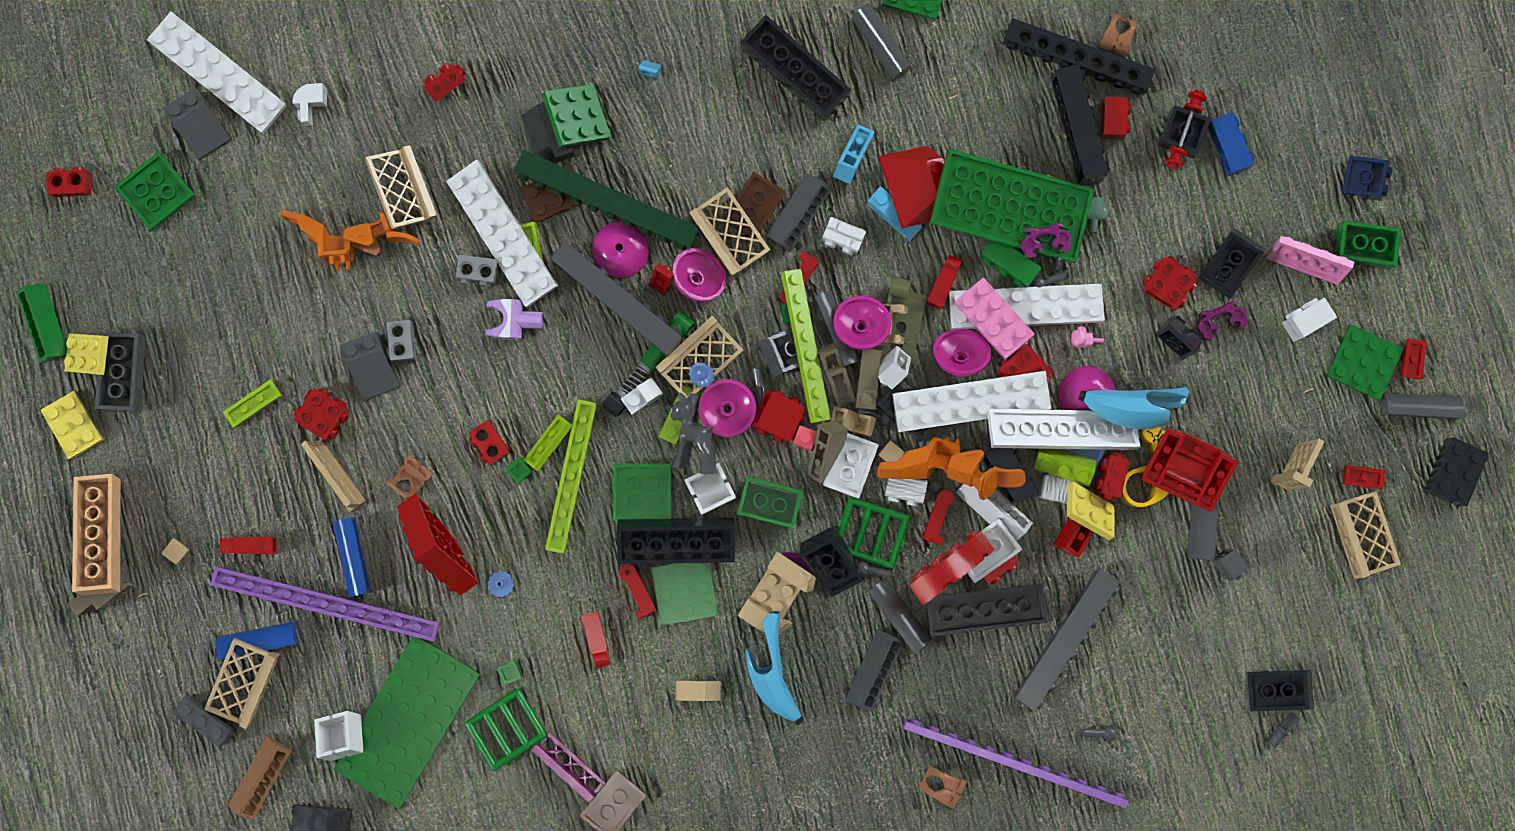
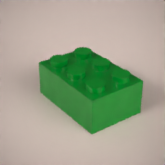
(1368, 244)
(770, 502)

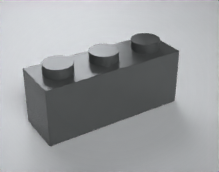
(203, 721)

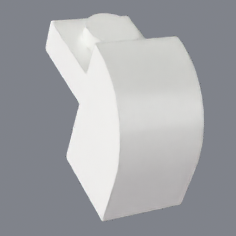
(307, 97)
(642, 395)

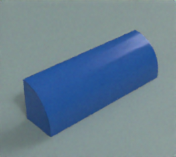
(351, 557)
(264, 638)

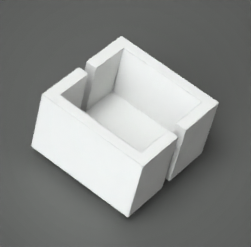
(1312, 317)
(710, 490)
(338, 738)

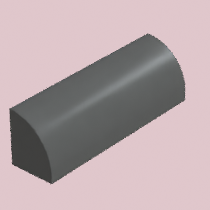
(881, 41)
(798, 212)
(827, 307)
(1422, 406)
(1202, 533)
(899, 615)
(874, 670)

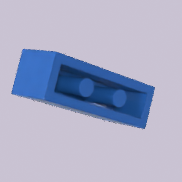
(1230, 144)

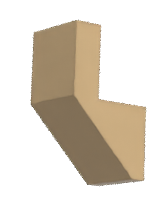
(854, 421)
(698, 690)

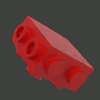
(444, 81)
(1169, 282)
(1023, 362)
(321, 414)
(778, 416)
(1112, 476)

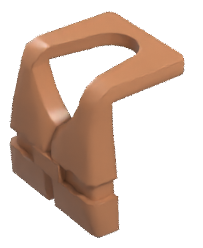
(1117, 42)
(414, 473)
(952, 787)

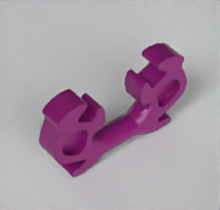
(1029, 243)
(1237, 315)

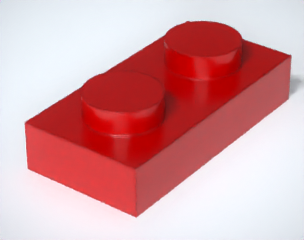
(661, 279)
(1413, 359)
(1363, 477)
(994, 576)

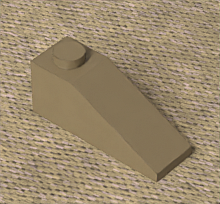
(868, 379)
(826, 449)

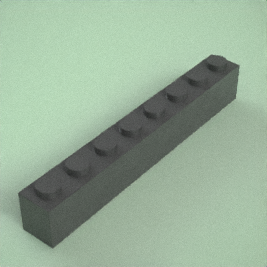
(613, 296)
(1066, 639)

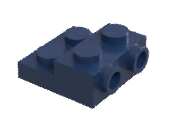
(1367, 178)

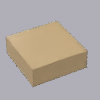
(891, 452)
(175, 551)

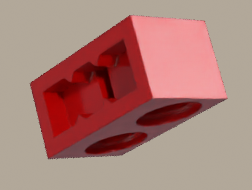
(68, 187)
(492, 440)

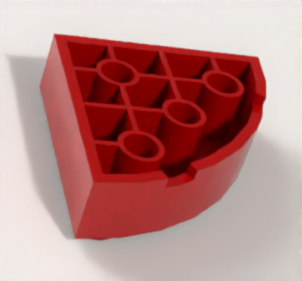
(435, 546)
(950, 567)

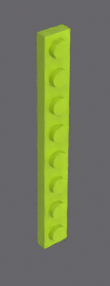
(805, 346)
(571, 476)

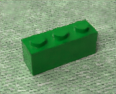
(1010, 263)

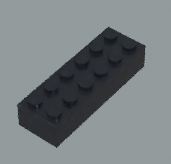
(795, 68)
(1079, 125)
(675, 540)
(986, 610)

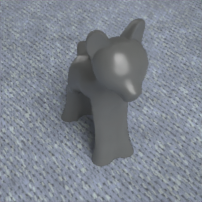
(702, 436)

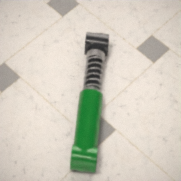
(647, 364)

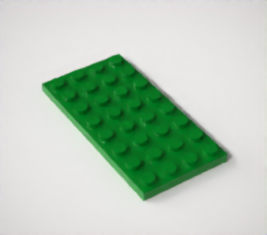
(1004, 201)
(408, 721)

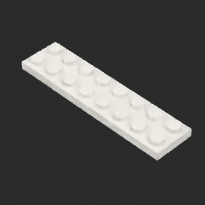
(217, 72)
(502, 233)
(1043, 305)
(969, 400)
(1057, 430)

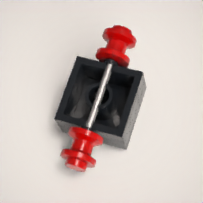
(1184, 130)

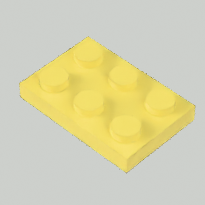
(86, 354)
(72, 425)
(1090, 510)

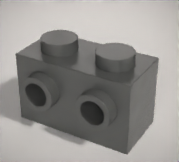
(1231, 564)

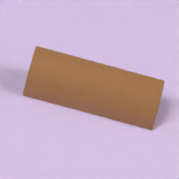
(259, 778)

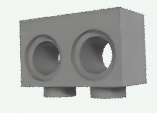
(478, 266)
(406, 339)

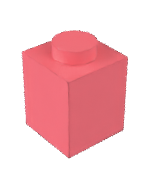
(805, 438)

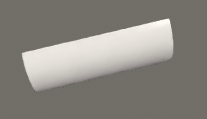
(996, 507)

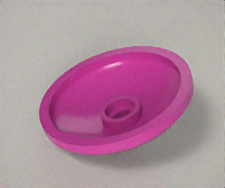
(624, 262)
(704, 269)
(862, 312)
(962, 352)
(1080, 379)
(723, 394)

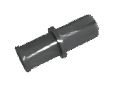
(759, 384)
(1282, 730)

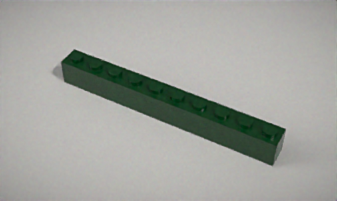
(606, 200)

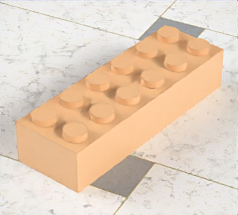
(96, 534)

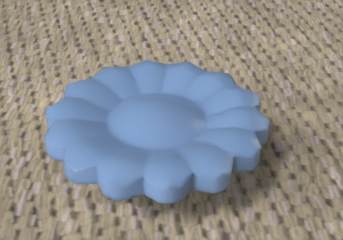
(701, 374)
(500, 584)

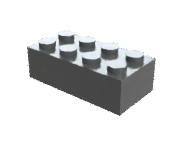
(123, 375)

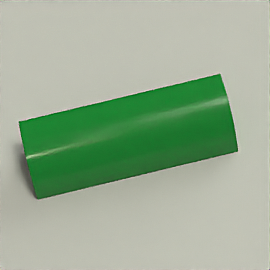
(42, 322)

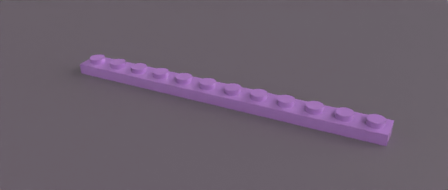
(325, 603)
(1022, 765)

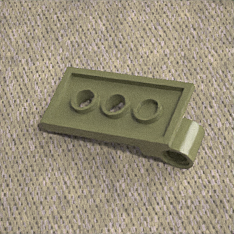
(900, 294)

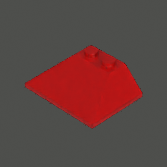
(913, 183)
(1189, 468)

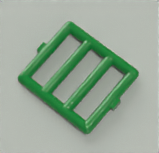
(887, 514)
(509, 754)

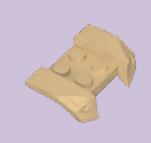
(776, 592)

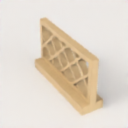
(414, 180)
(719, 244)
(690, 345)
(1299, 466)
(334, 474)
(1350, 539)
(258, 687)

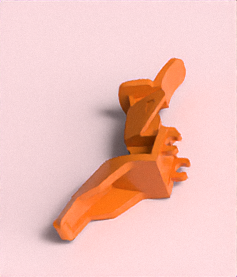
(341, 248)
(959, 467)

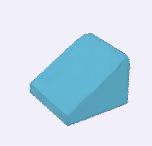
(649, 69)

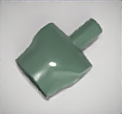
(1097, 212)

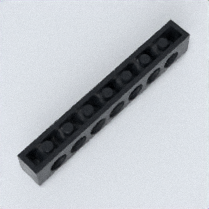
(1106, 60)

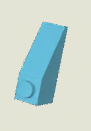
(853, 154)
(883, 205)

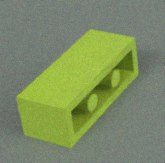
(1066, 465)

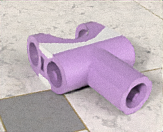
(514, 319)

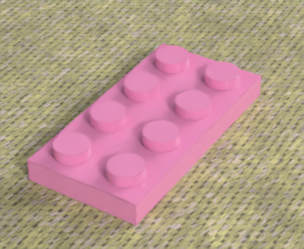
(1309, 260)
(994, 318)

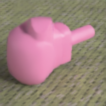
(1081, 338)

